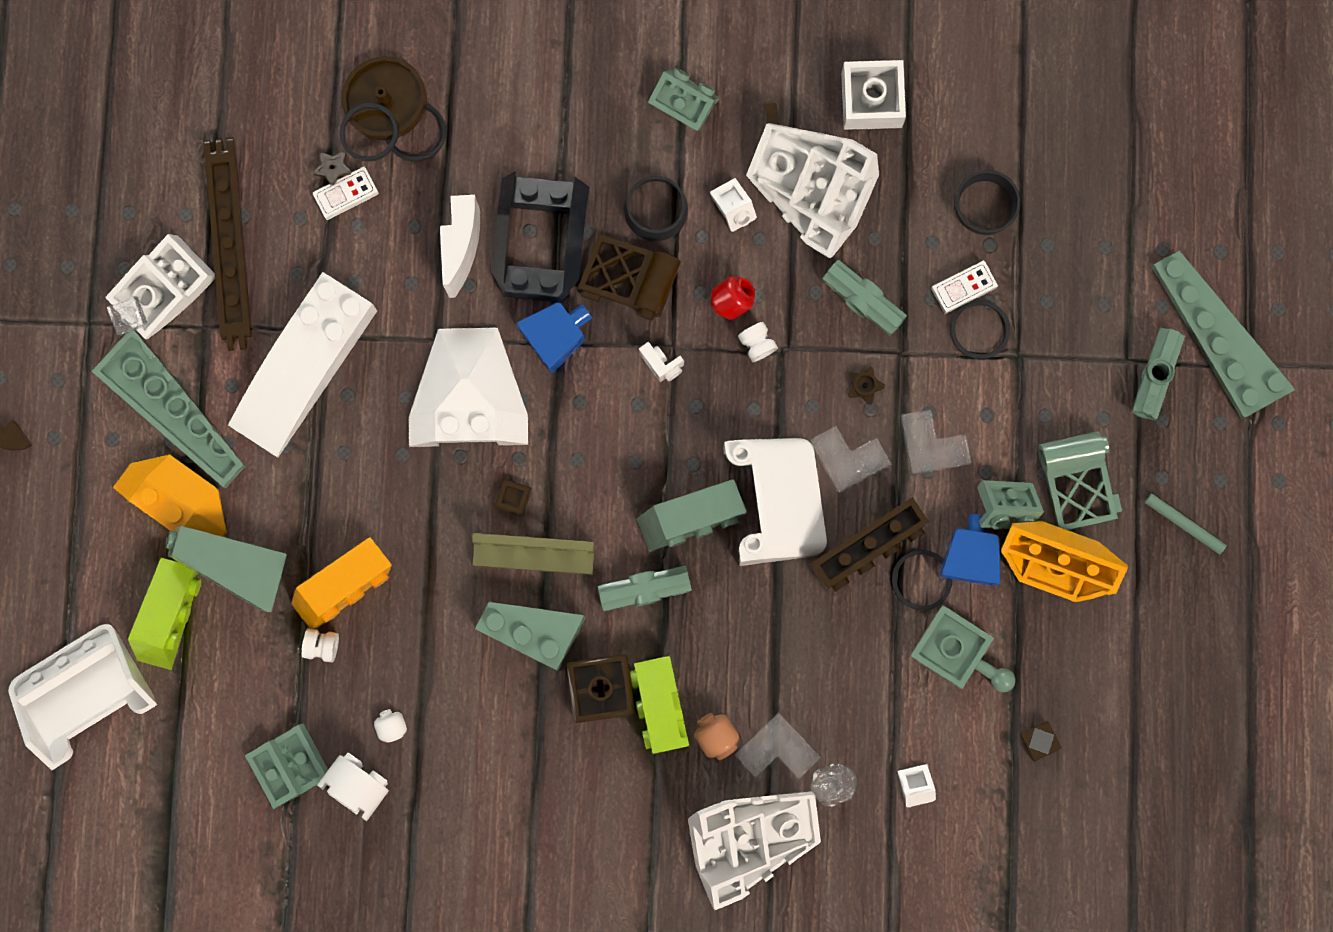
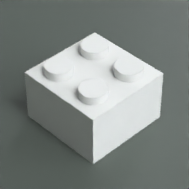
(873, 94)

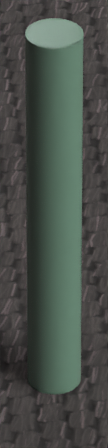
(1185, 524)

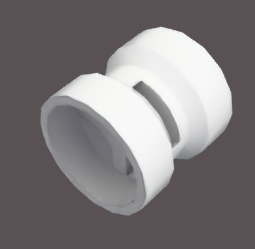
(756, 339)
(320, 645)

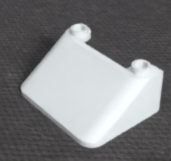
(785, 497)
(75, 692)

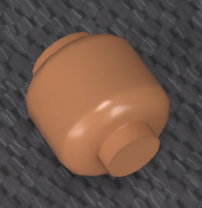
(716, 736)

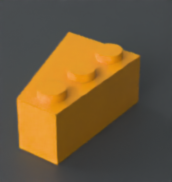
(341, 584)

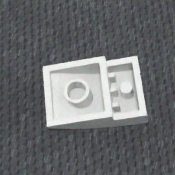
(459, 242)
(164, 283)

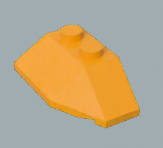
(173, 495)
(1062, 561)

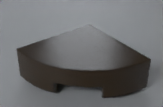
(13, 437)

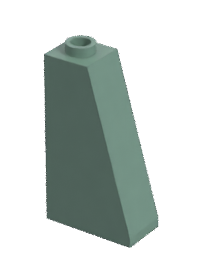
(233, 565)

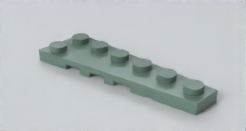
(1231, 352)
(154, 393)

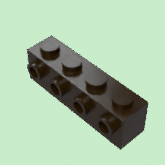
(868, 544)

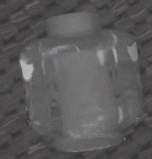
(833, 784)

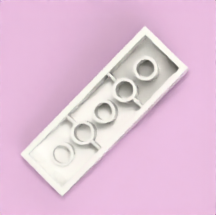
(301, 363)

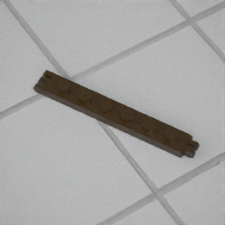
(228, 243)

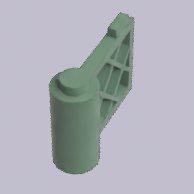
(1074, 456)

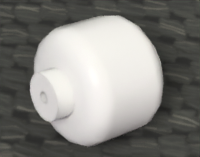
(390, 726)

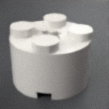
(354, 786)

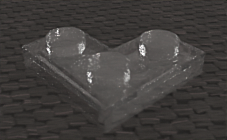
(927, 452)
(846, 466)
(779, 741)

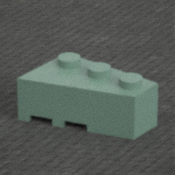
(691, 515)
(532, 631)

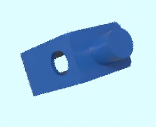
(554, 333)
(972, 555)

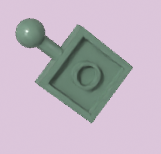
(955, 650)

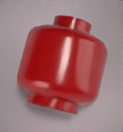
(733, 297)

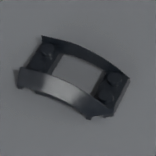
(539, 196)

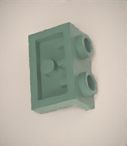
(683, 98)
(1008, 503)

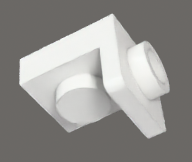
(734, 204)
(655, 361)

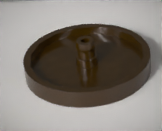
(389, 84)

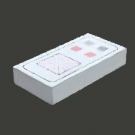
(346, 193)
(964, 287)

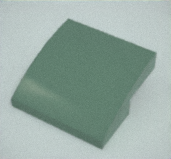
(287, 765)

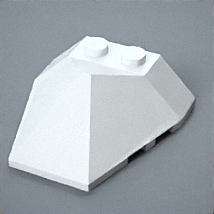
(815, 182)
(468, 392)
(749, 839)

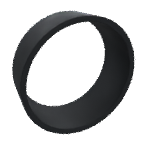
(999, 179)
(656, 235)

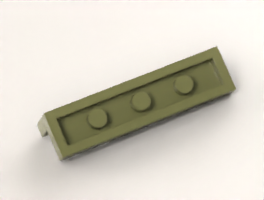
(533, 554)

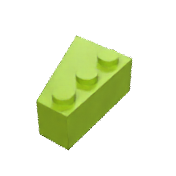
(164, 614)
(659, 705)

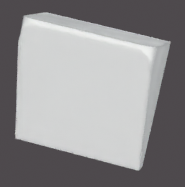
(917, 785)

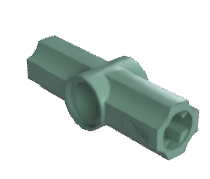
(864, 298)
(1153, 391)
(644, 588)

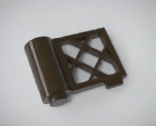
(652, 283)

